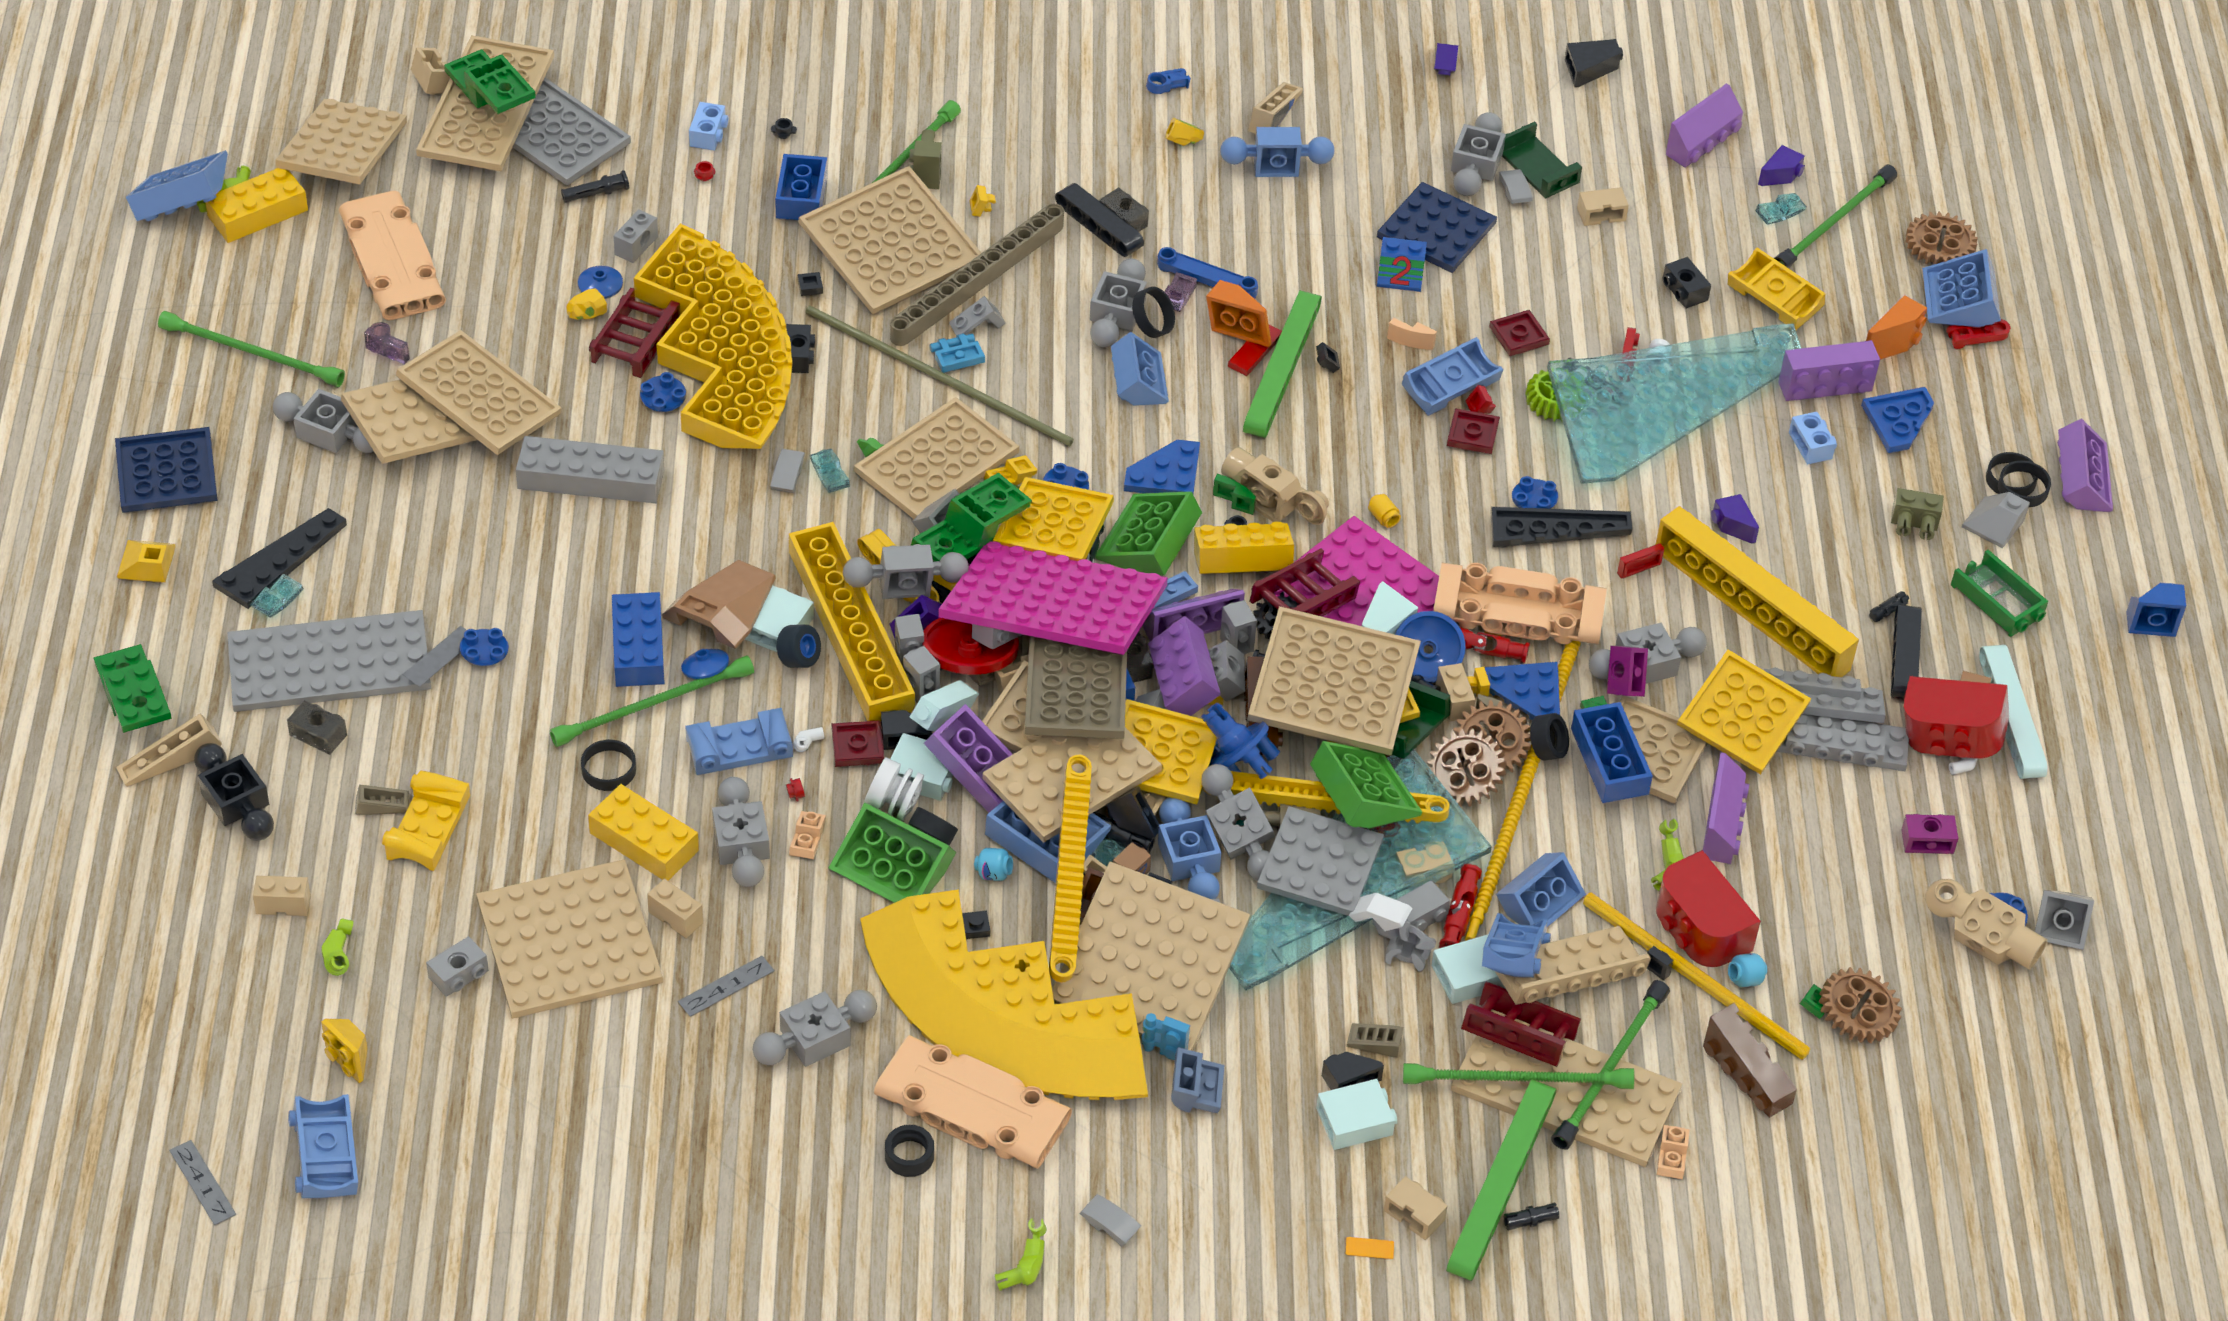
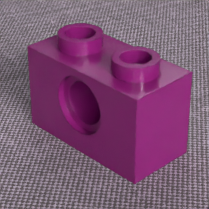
(1627, 671)
(1929, 834)

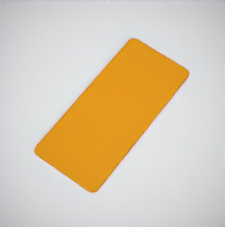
(1369, 1247)

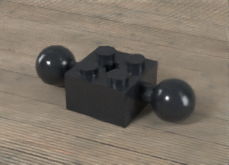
(234, 791)

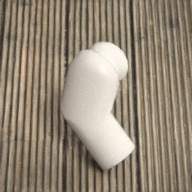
(806, 737)
(1964, 765)

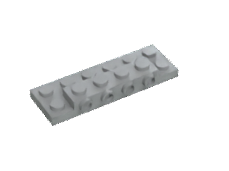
(1835, 695)
(1848, 742)

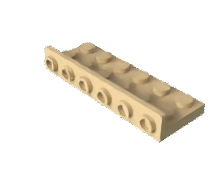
(1578, 964)

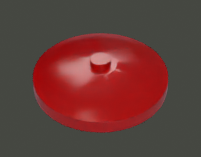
(959, 653)

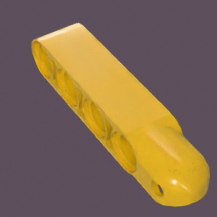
(871, 548)

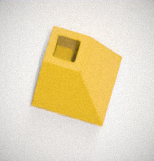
(146, 561)
(346, 1046)

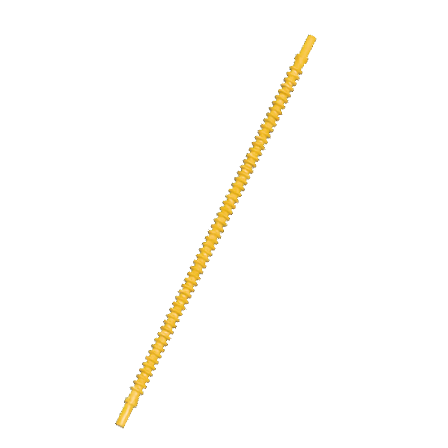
(1515, 809)

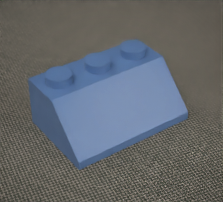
(1139, 372)
(1542, 891)

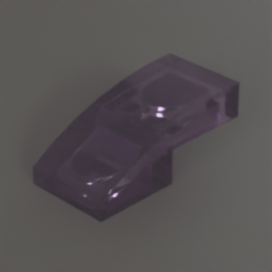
(1181, 290)

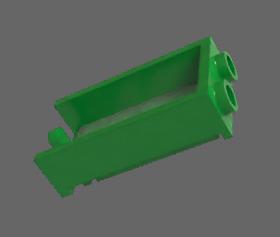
(2001, 593)

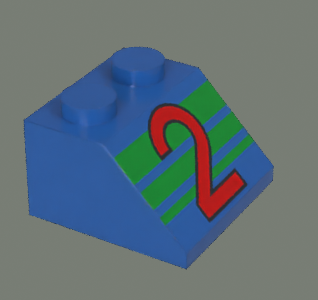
(1401, 264)

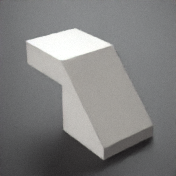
(1384, 910)

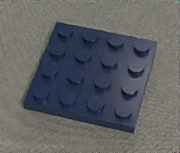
(1442, 221)
(165, 469)

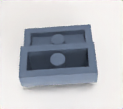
(1196, 1082)

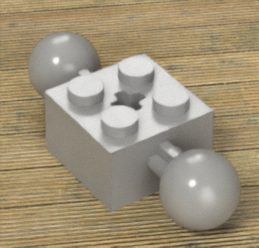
(1477, 153)
(1113, 302)
(321, 420)
(905, 570)
(1662, 651)
(1243, 806)
(740, 832)
(815, 1028)

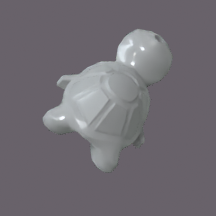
(1407, 944)

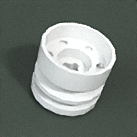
(894, 789)

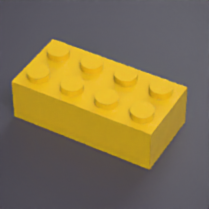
(256, 204)
(1243, 547)
(643, 832)

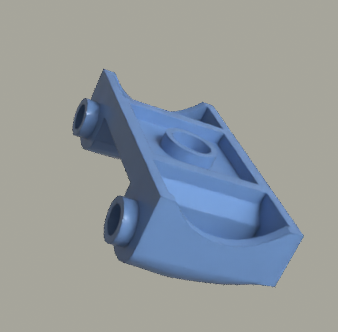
(1450, 376)
(739, 742)
(1514, 947)
(324, 1148)

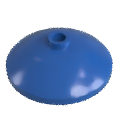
(1441, 635)

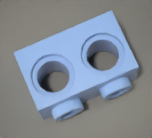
(708, 126)
(1812, 437)

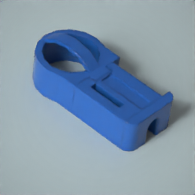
(1169, 80)

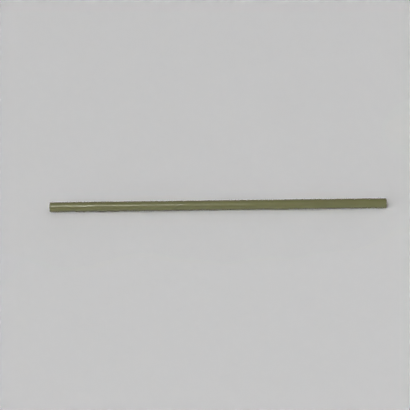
(954, 383)

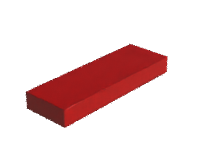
(1251, 353)

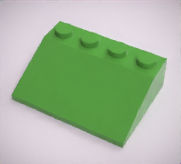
(1150, 531)
(1363, 785)
(891, 856)

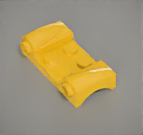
(1777, 288)
(428, 820)

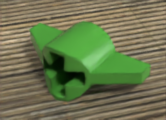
(869, 446)

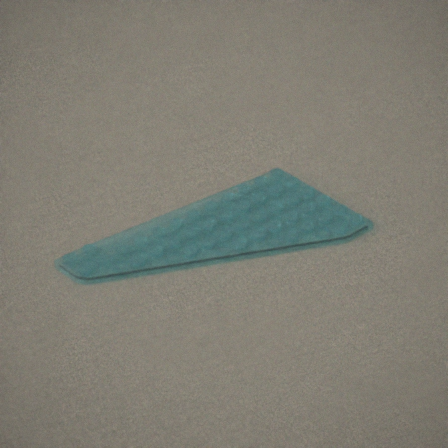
(1645, 400)
(1291, 930)

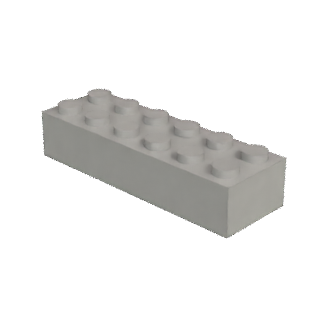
(590, 469)

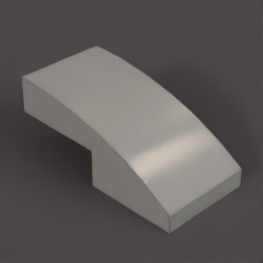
(1515, 186)
(787, 470)
(1111, 1218)

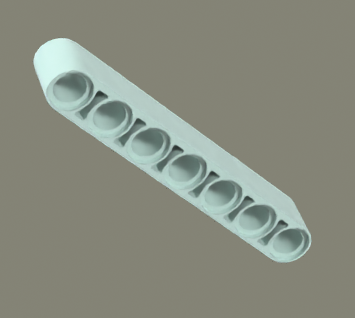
(2020, 732)

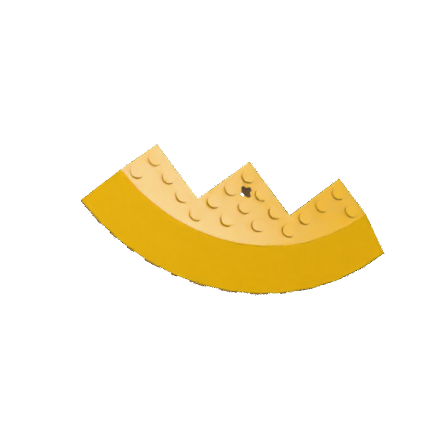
(724, 337)
(1001, 1003)

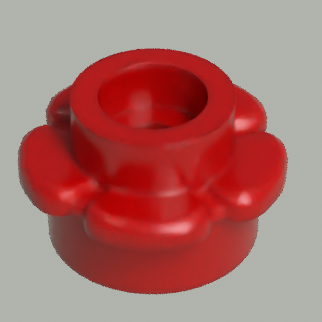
(704, 171)
(795, 789)

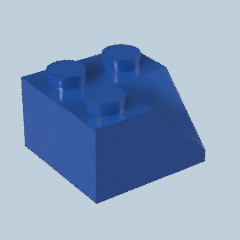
(2157, 611)

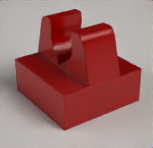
(1480, 400)

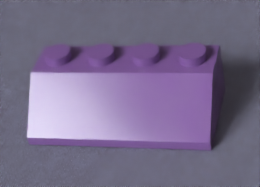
(1704, 126)
(2084, 468)
(1201, 610)
(1725, 810)

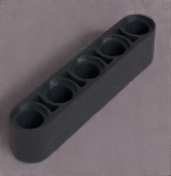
(1099, 220)
(1905, 648)

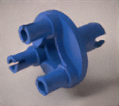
(1239, 742)

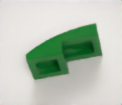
(1231, 490)

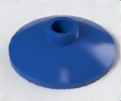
(603, 278)
(705, 663)

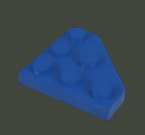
(1898, 416)
(1165, 470)
(1527, 687)

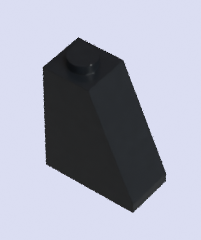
(1592, 60)

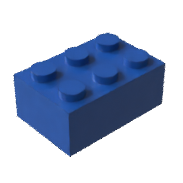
(800, 185)

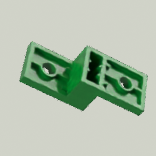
(490, 81)
(974, 518)
(132, 688)

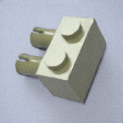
(927, 159)
(1918, 511)

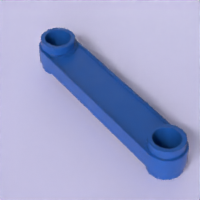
(1172, 261)

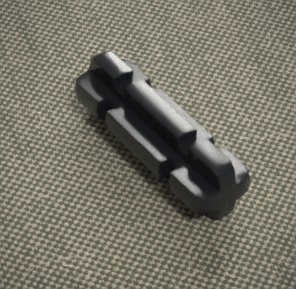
(1888, 606)

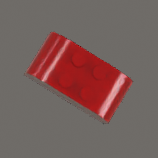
(1956, 717)
(1705, 912)

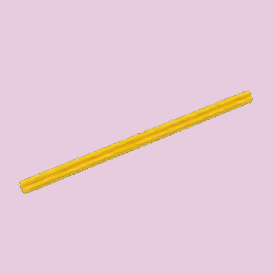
(1698, 977)

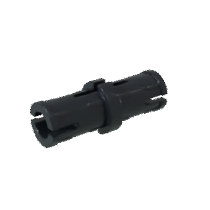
(1531, 1216)

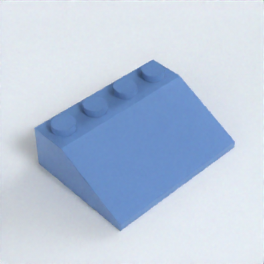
(178, 187)
(1962, 291)
(1014, 835)

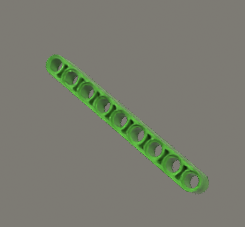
(1282, 364)
(1501, 1180)

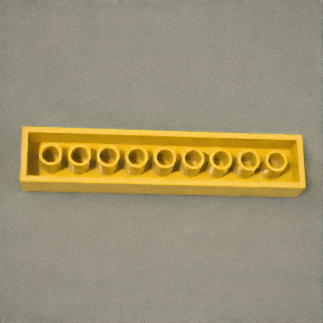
(1756, 594)
(851, 623)

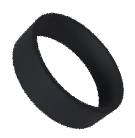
(1141, 317)
(2008, 457)
(2028, 467)
(608, 745)

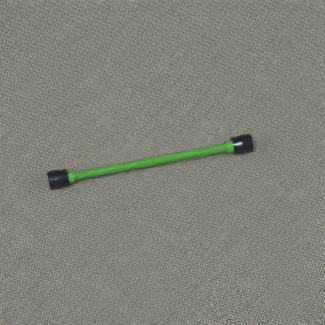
(1882, 178)
(1566, 1132)

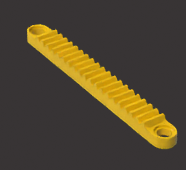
(1313, 795)
(1070, 868)

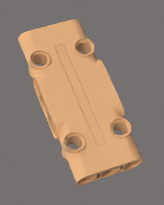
(392, 255)
(1520, 603)
(973, 1101)

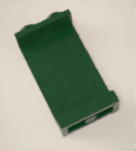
(1538, 163)
(1433, 708)

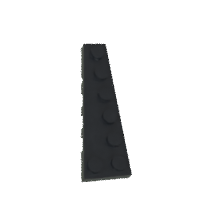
(1540, 525)
(281, 557)

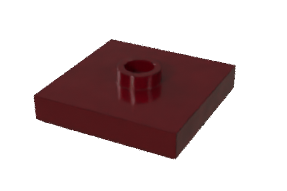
(1519, 333)
(1473, 431)
(857, 743)

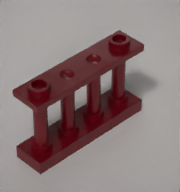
(647, 346)
(1322, 603)
(1516, 1035)

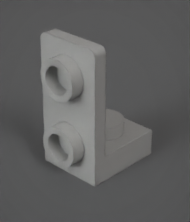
(975, 315)

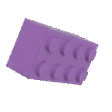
(1829, 370)
(1184, 667)
(967, 751)

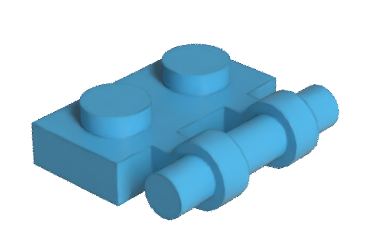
(957, 352)
(1165, 1034)

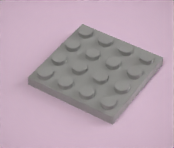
(1320, 861)

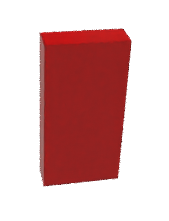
(1640, 560)

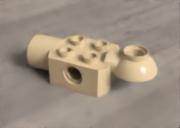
(1274, 487)
(1986, 924)

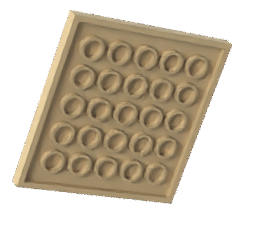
(890, 239)
(1334, 680)
(569, 938)
(1154, 944)

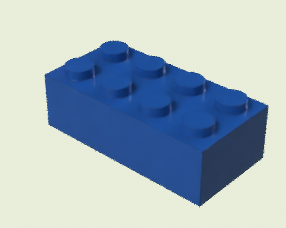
(637, 639)
(1611, 752)

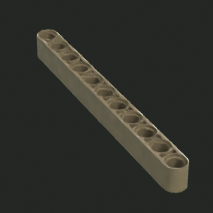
(976, 274)

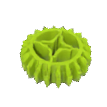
(1541, 396)

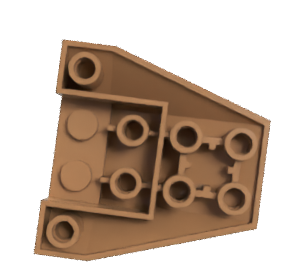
(725, 602)

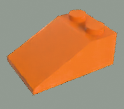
(1237, 314)
(1898, 328)

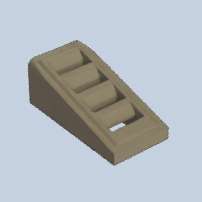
(368, 794)
(1382, 1047)

